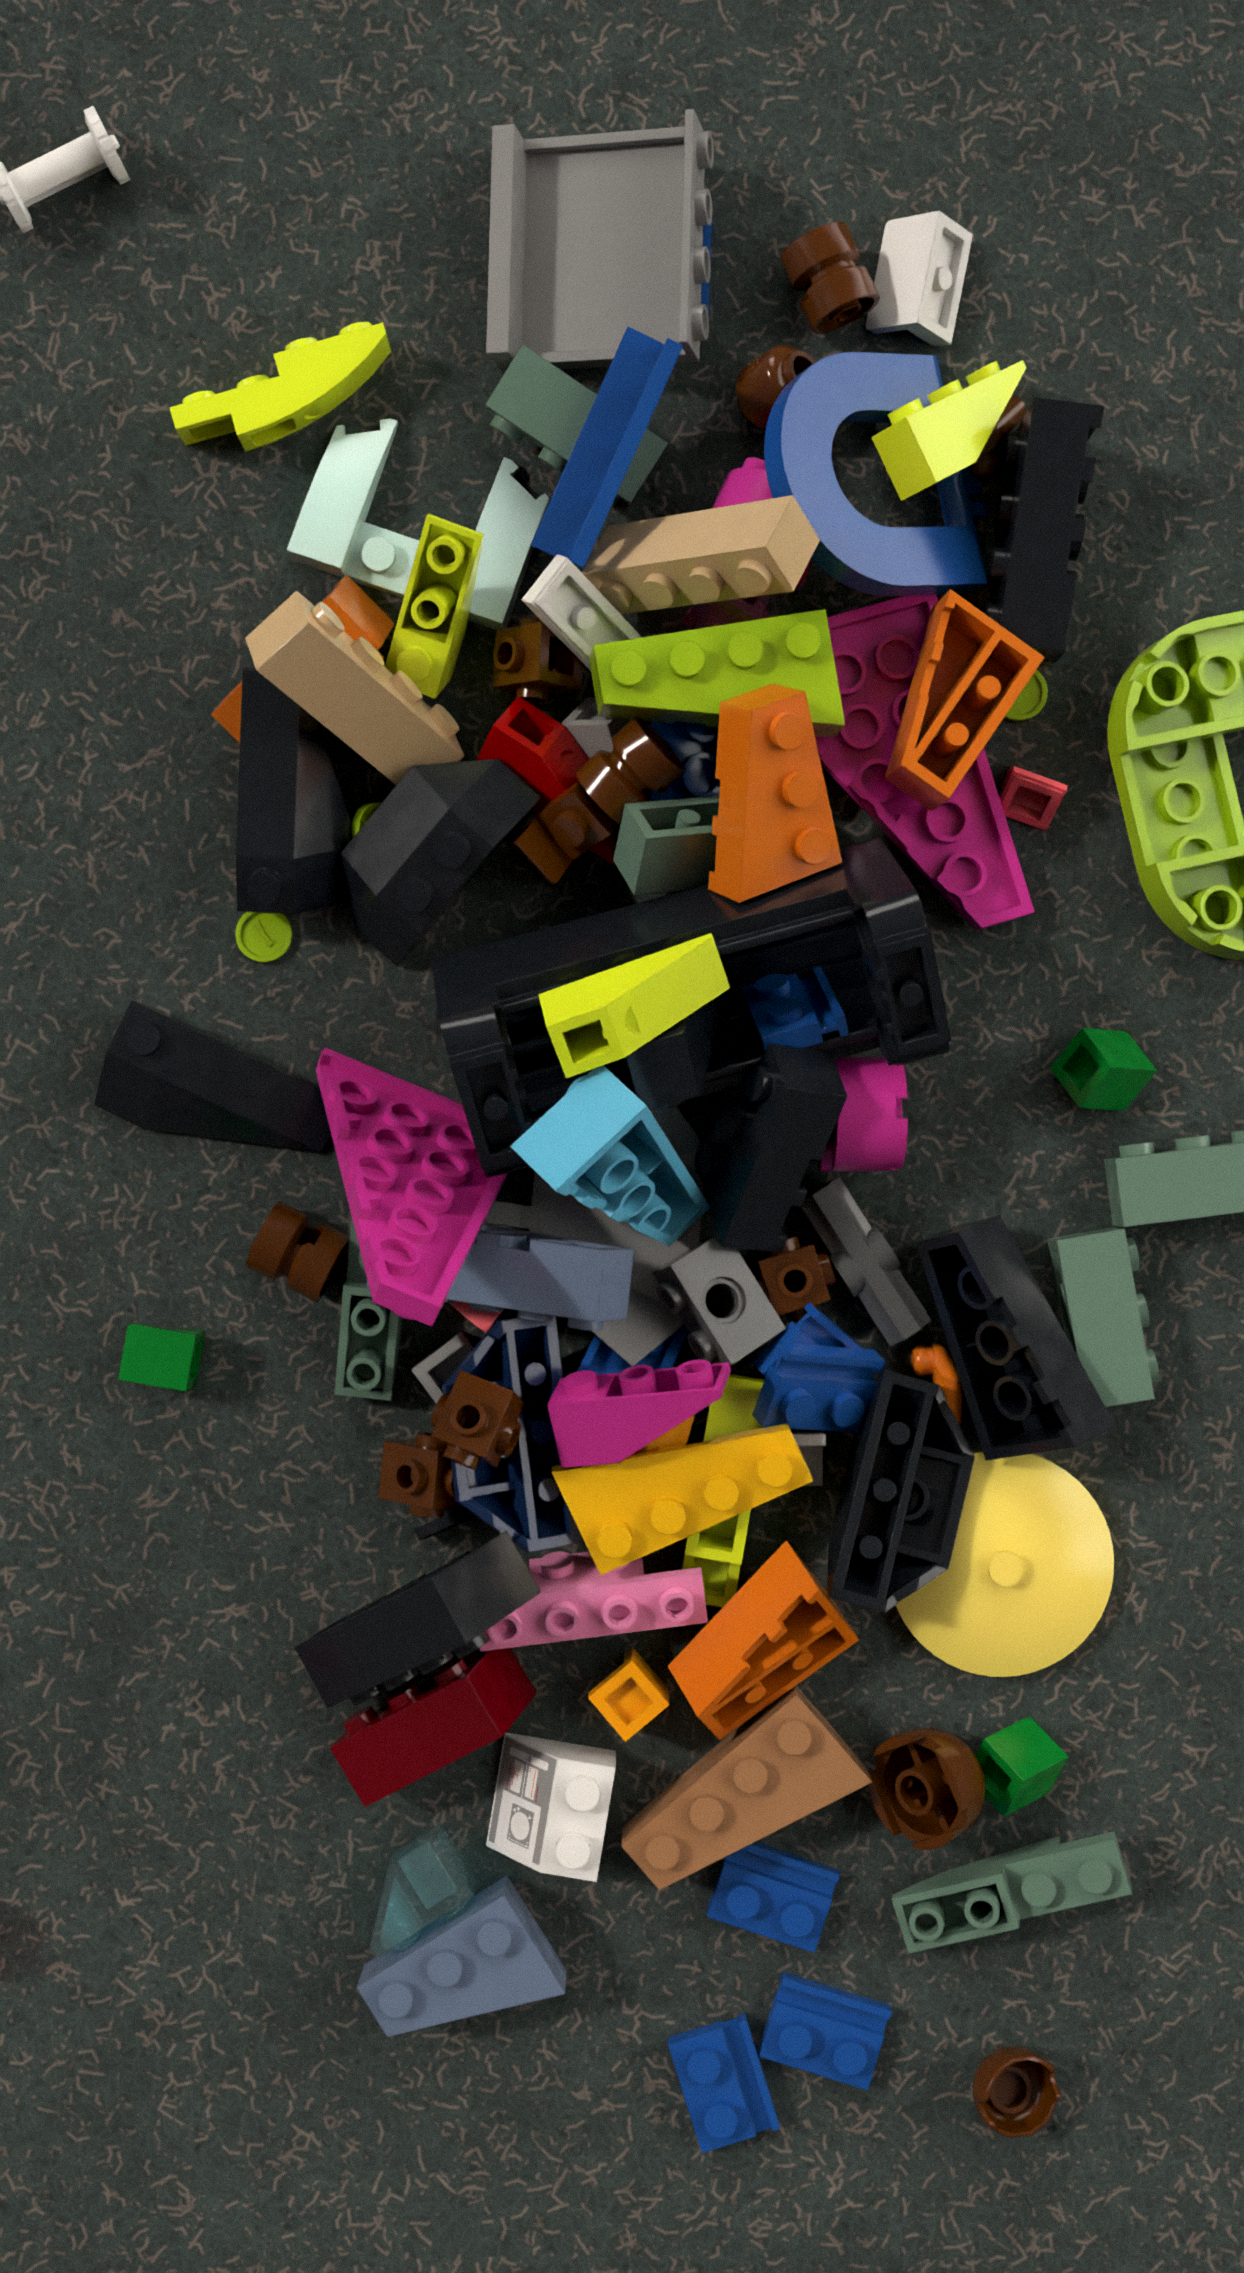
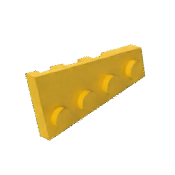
(677, 1491)

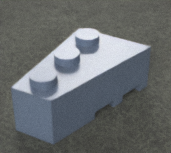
(464, 1967)

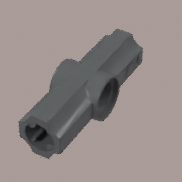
(864, 1261)

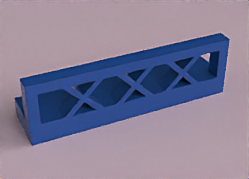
(606, 446)

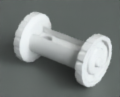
(60, 170)

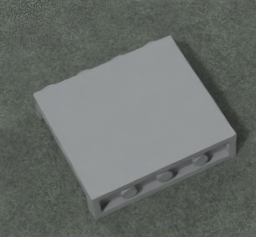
(597, 241)

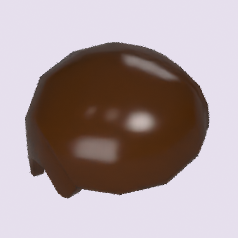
(1004, 2101)

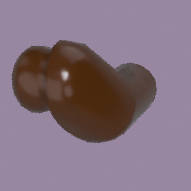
(1011, 417)

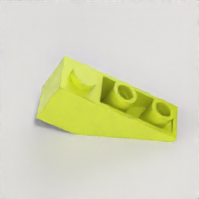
(949, 433)
(436, 605)
(630, 1003)

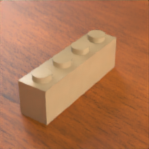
(703, 556)
(350, 690)

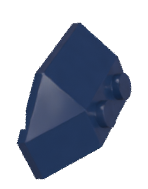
(521, 1490)

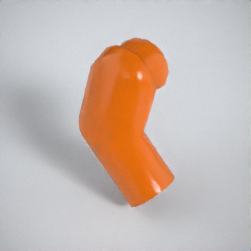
(936, 1361)

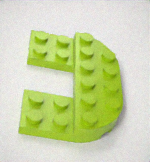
(1180, 782)

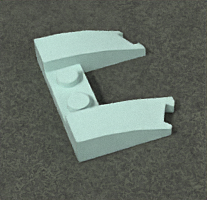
(338, 540)

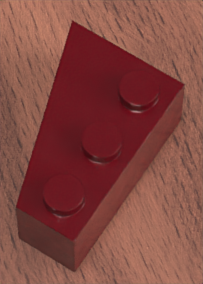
(432, 1723)

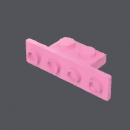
(584, 1604)

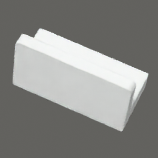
(920, 277)

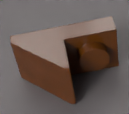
(560, 833)

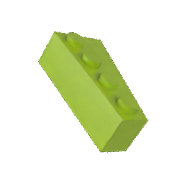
(694, 670)

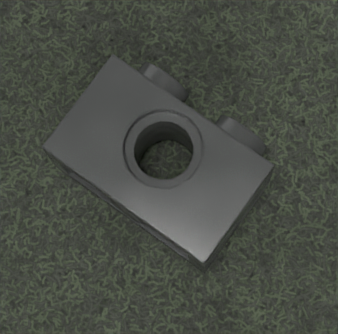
(746, 1315)

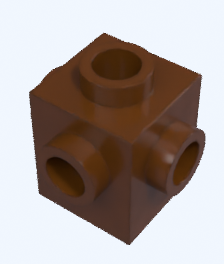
(534, 662)
(801, 1257)
(477, 1421)
(418, 1475)

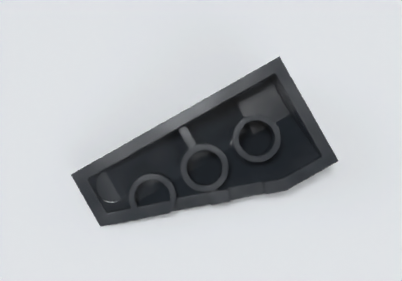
(288, 807)
(198, 1086)

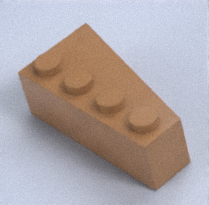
(744, 1789)

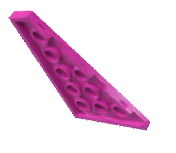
(965, 840)
(407, 1182)

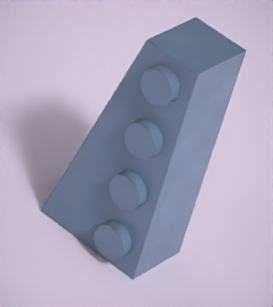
(545, 1277)

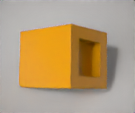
(630, 1695)

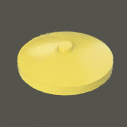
(1022, 1572)

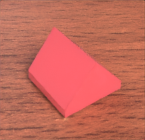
(1031, 797)

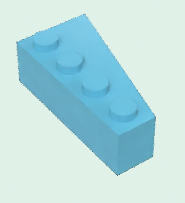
(613, 1157)

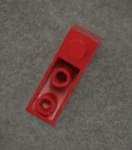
(541, 754)

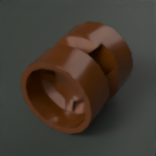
(826, 271)
(633, 769)
(297, 1251)

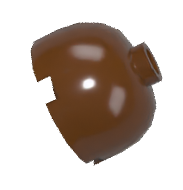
(927, 1786)

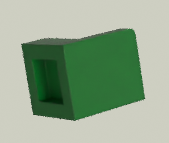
(1103, 1069)
(162, 1356)
(1019, 1765)

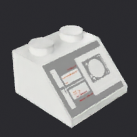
(552, 1805)

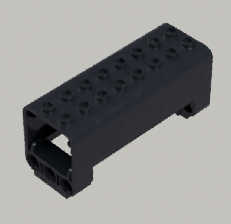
(849, 919)

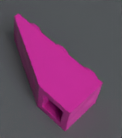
(619, 1413)

